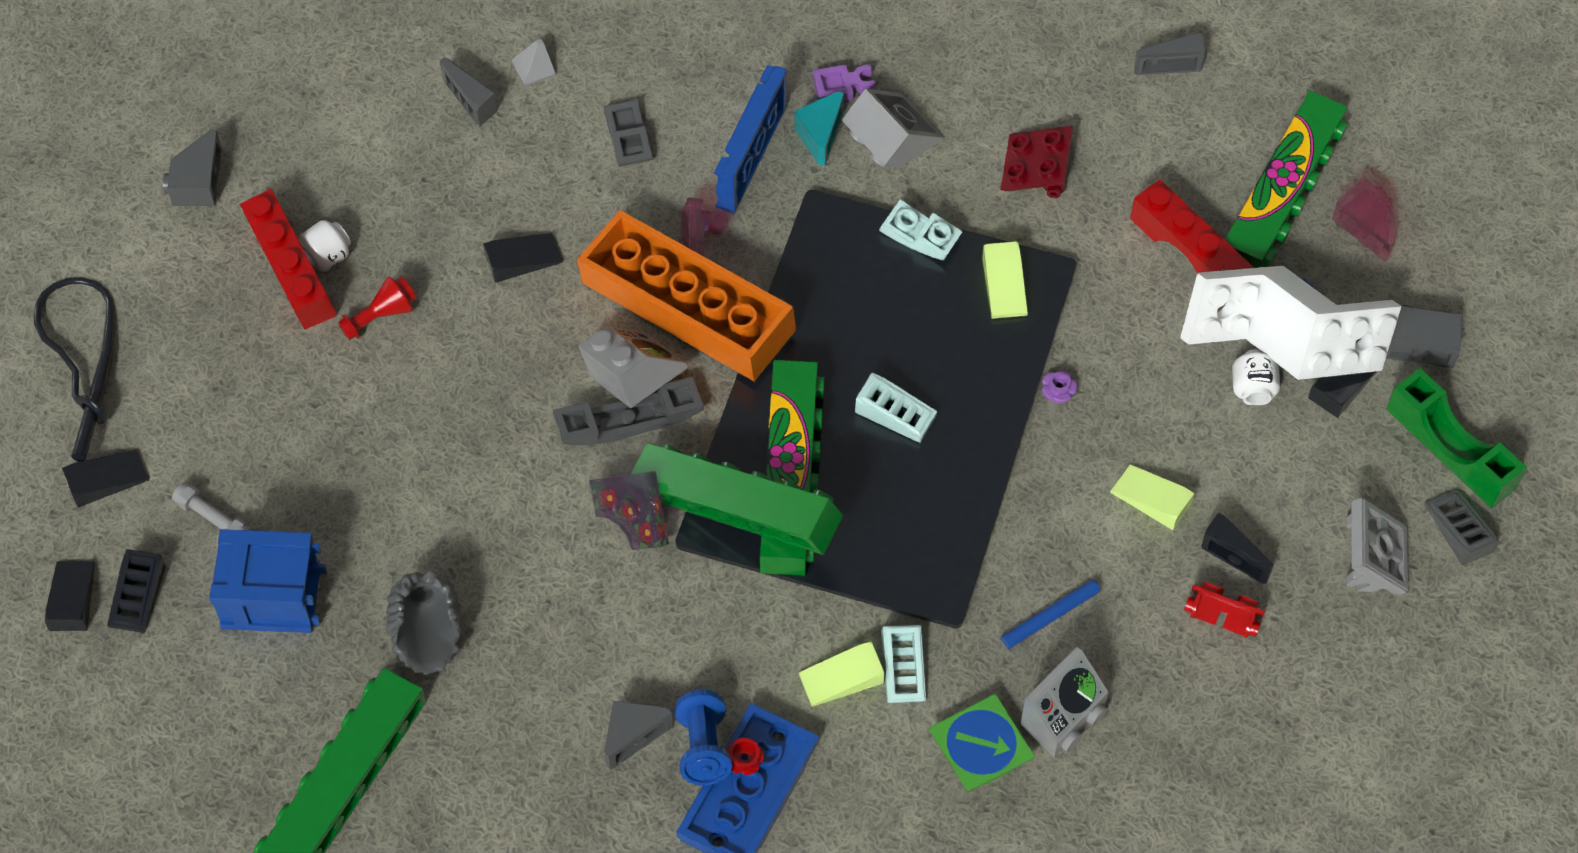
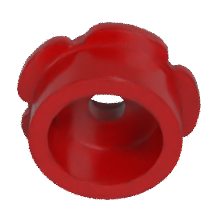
(747, 747)

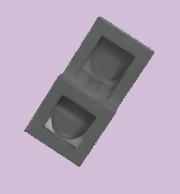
(627, 133)

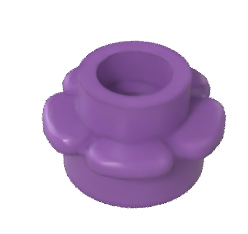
(1057, 394)

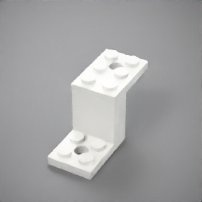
(1290, 322)

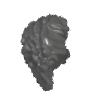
(424, 621)

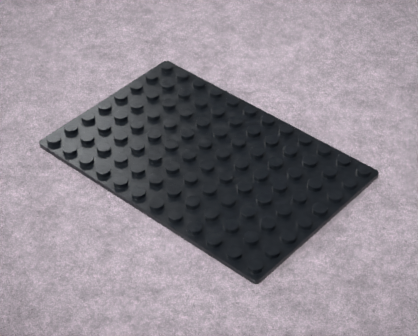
(909, 508)

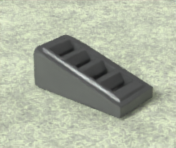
(1172, 56)
(471, 93)
(1463, 550)

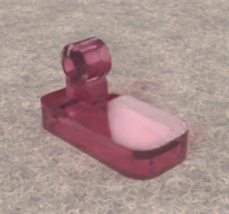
(696, 221)

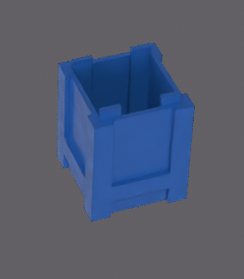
(266, 581)

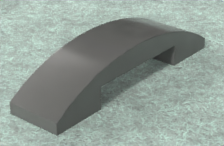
(617, 421)

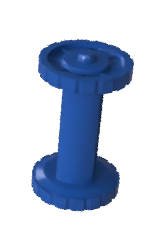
(705, 761)

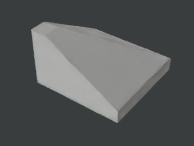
(533, 64)

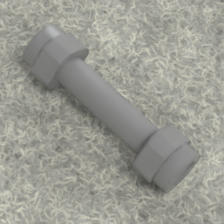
(189, 498)

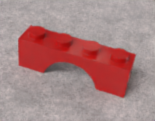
(1169, 219)
(288, 259)

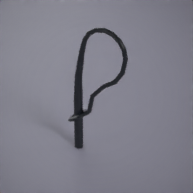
(90, 404)

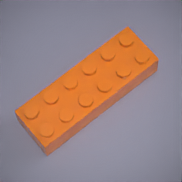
(687, 295)

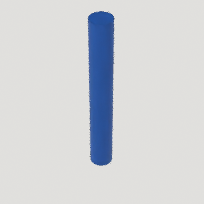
(1050, 614)

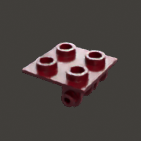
(1038, 160)

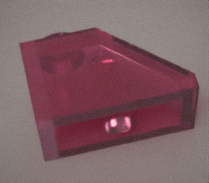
(1368, 217)

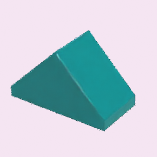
(818, 124)

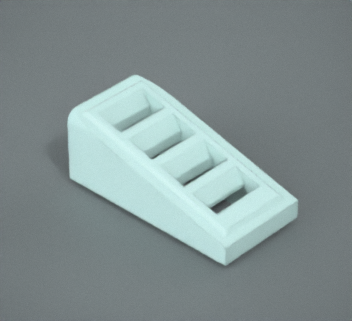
(900, 398)
(898, 634)

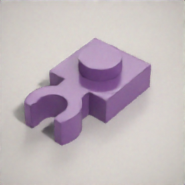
(839, 80)

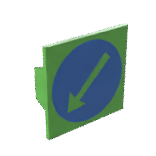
(981, 743)

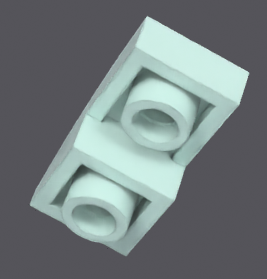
(926, 235)

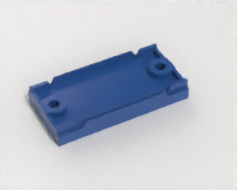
(751, 138)
(743, 806)

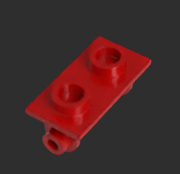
(1239, 613)

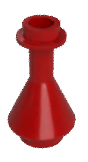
(391, 299)

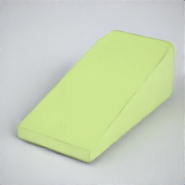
(1004, 279)
(1154, 495)
(843, 674)

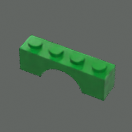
(1425, 412)

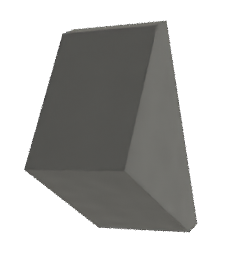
(633, 728)

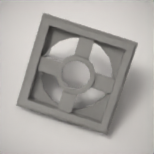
(1367, 526)

